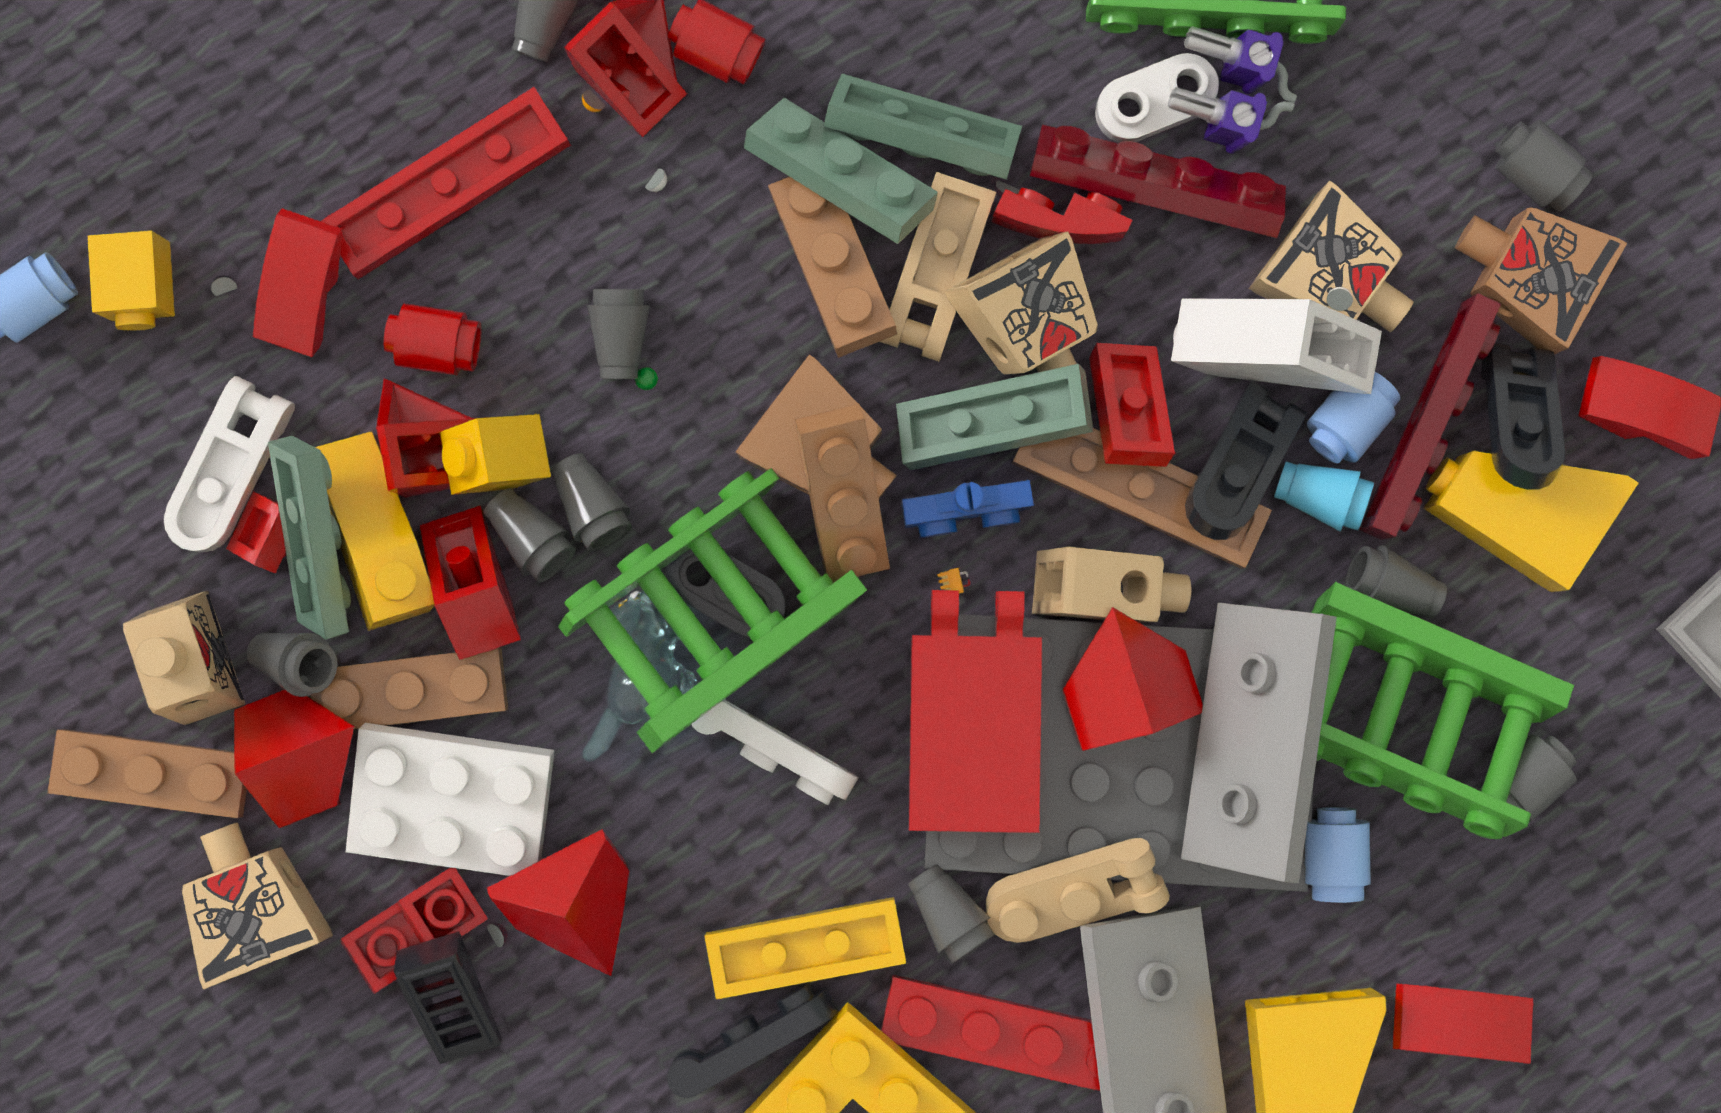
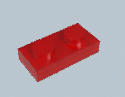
(1131, 405)

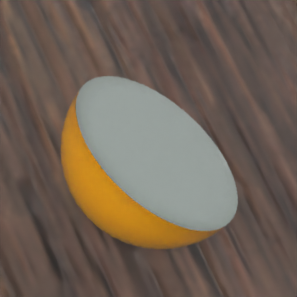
(592, 102)

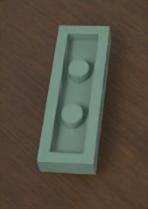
(922, 126)
(840, 170)
(994, 417)
(310, 536)

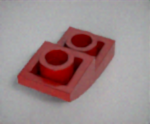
(1086, 219)
(295, 282)
(1650, 404)
(425, 914)
(1463, 1023)

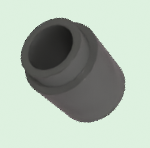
(1542, 165)
(1541, 775)

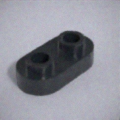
(711, 599)

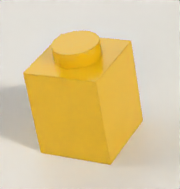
(131, 278)
(494, 454)

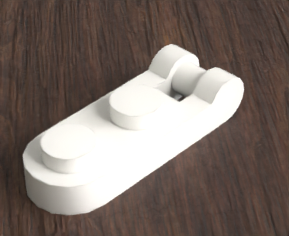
(224, 467)
(769, 746)

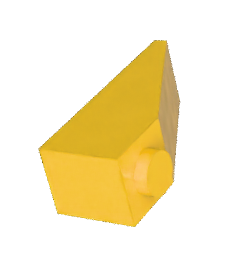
(375, 535)

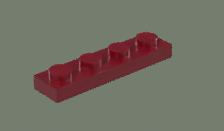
(1159, 181)
(1443, 395)

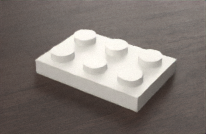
(448, 800)

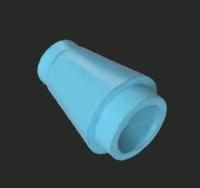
(1326, 493)

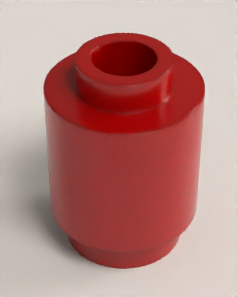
(716, 42)
(433, 339)

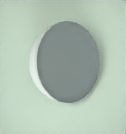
(657, 182)
(1339, 298)

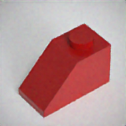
(468, 583)

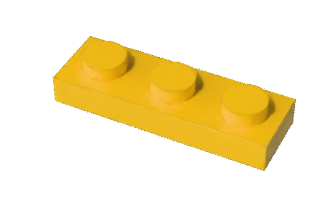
(805, 948)

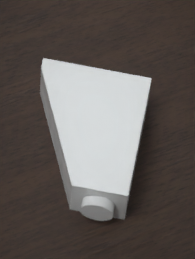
(1277, 343)

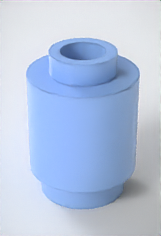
(33, 295)
(1352, 421)
(1337, 855)

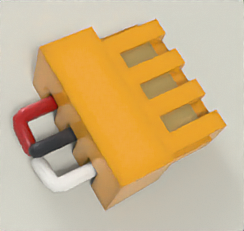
(952, 580)

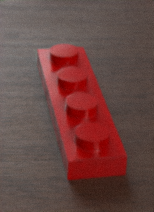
(447, 182)
(991, 1031)

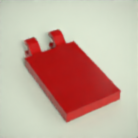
(975, 722)

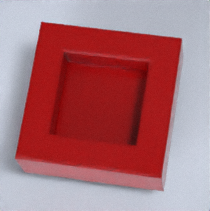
(259, 534)

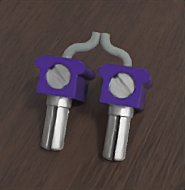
(1247, 63)

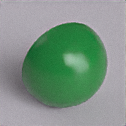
(646, 379)

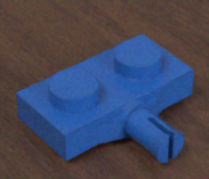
(994, 504)

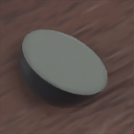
(222, 285)

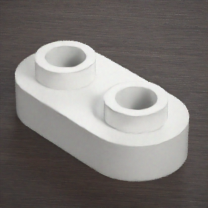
(1151, 91)

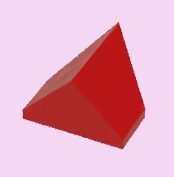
(629, 61)
(412, 441)
(1129, 684)
(291, 755)
(570, 900)

